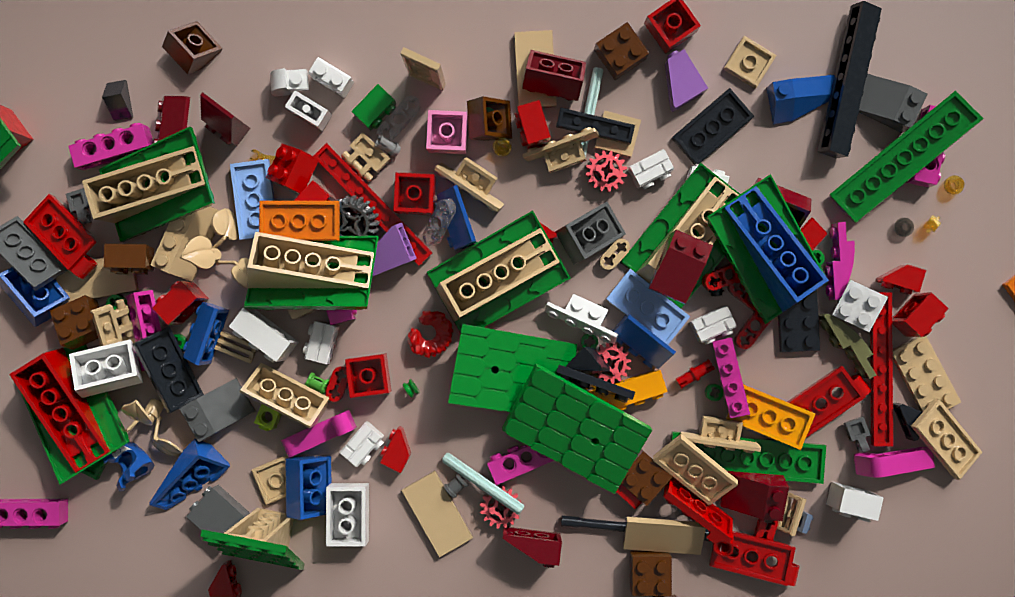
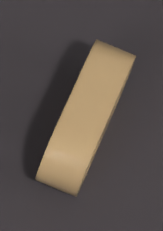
(617, 257)

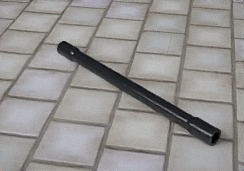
(577, 522)

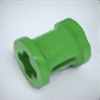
(317, 383)

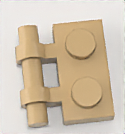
(366, 149)
(107, 325)

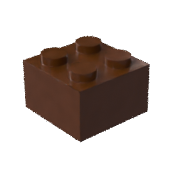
(621, 51)
(128, 257)
(75, 323)
(645, 478)
(650, 573)

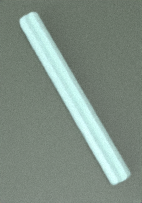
(592, 97)
(483, 483)

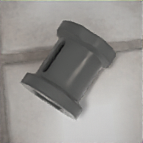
(456, 485)

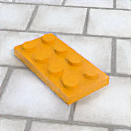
(776, 418)

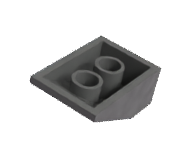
(891, 102)
(590, 233)
(217, 410)

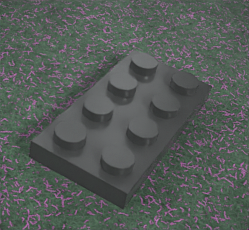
(28, 255)

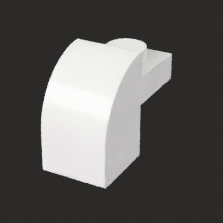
(285, 81)

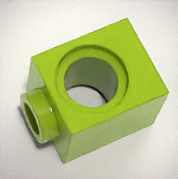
(263, 423)

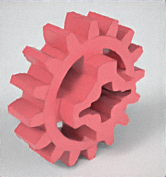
(615, 173)
(618, 358)
(492, 509)

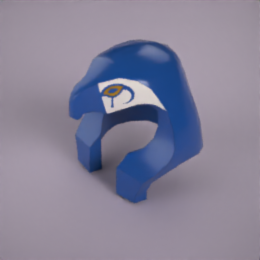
(132, 461)

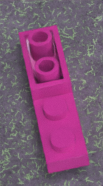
(840, 269)

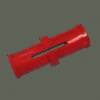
(695, 373)

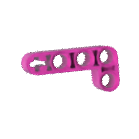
(319, 433)
(893, 462)

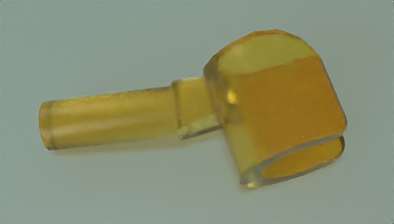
(261, 156)

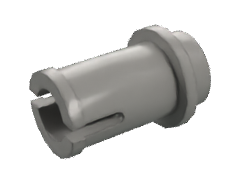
(392, 148)

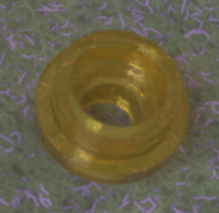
(499, 150)
(959, 185)
(932, 224)

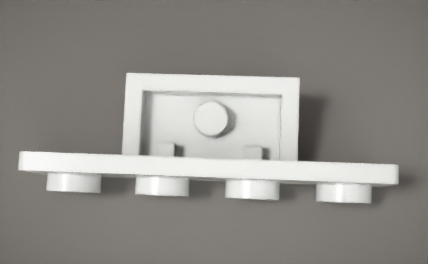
(585, 316)

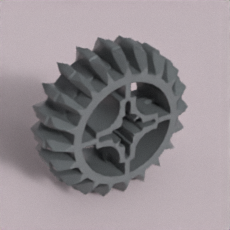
(350, 214)

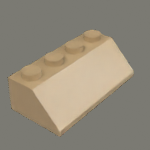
(176, 238)
(285, 395)

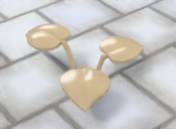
(204, 255)
(147, 416)

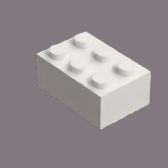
(263, 335)
(105, 368)
(347, 514)

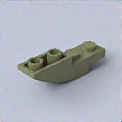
(845, 337)

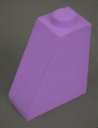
(683, 80)
(393, 250)

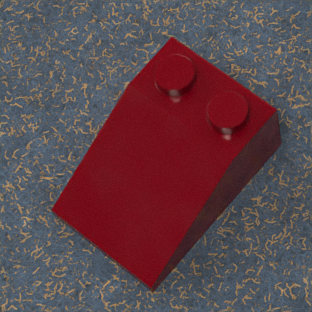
(222, 121)
(680, 266)
(758, 495)
(539, 545)

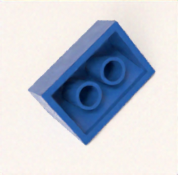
(459, 228)
(33, 304)
(205, 333)
(642, 342)
(307, 486)

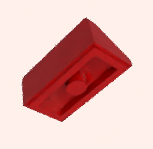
(813, 233)

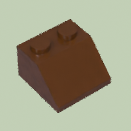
(191, 46)
(482, 123)

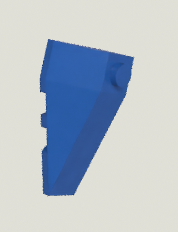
(797, 96)
(193, 468)

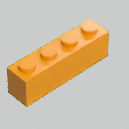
(645, 386)

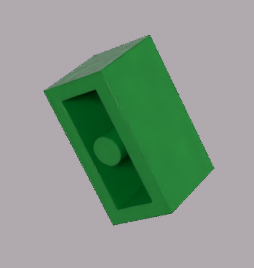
(374, 107)

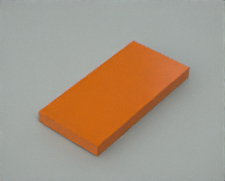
(301, 219)

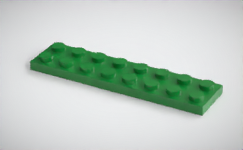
(906, 156)
(775, 458)

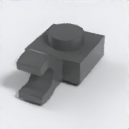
(78, 203)
(858, 430)

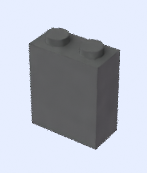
(216, 510)

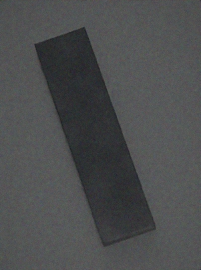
(606, 128)

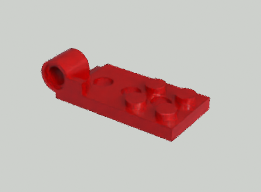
(75, 258)
(853, 391)
(707, 515)
(783, 572)

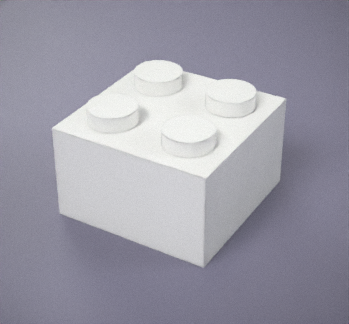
(859, 306)
(854, 502)

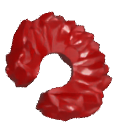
(441, 340)

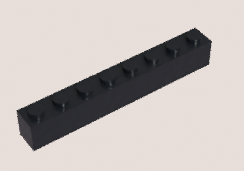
(849, 80)

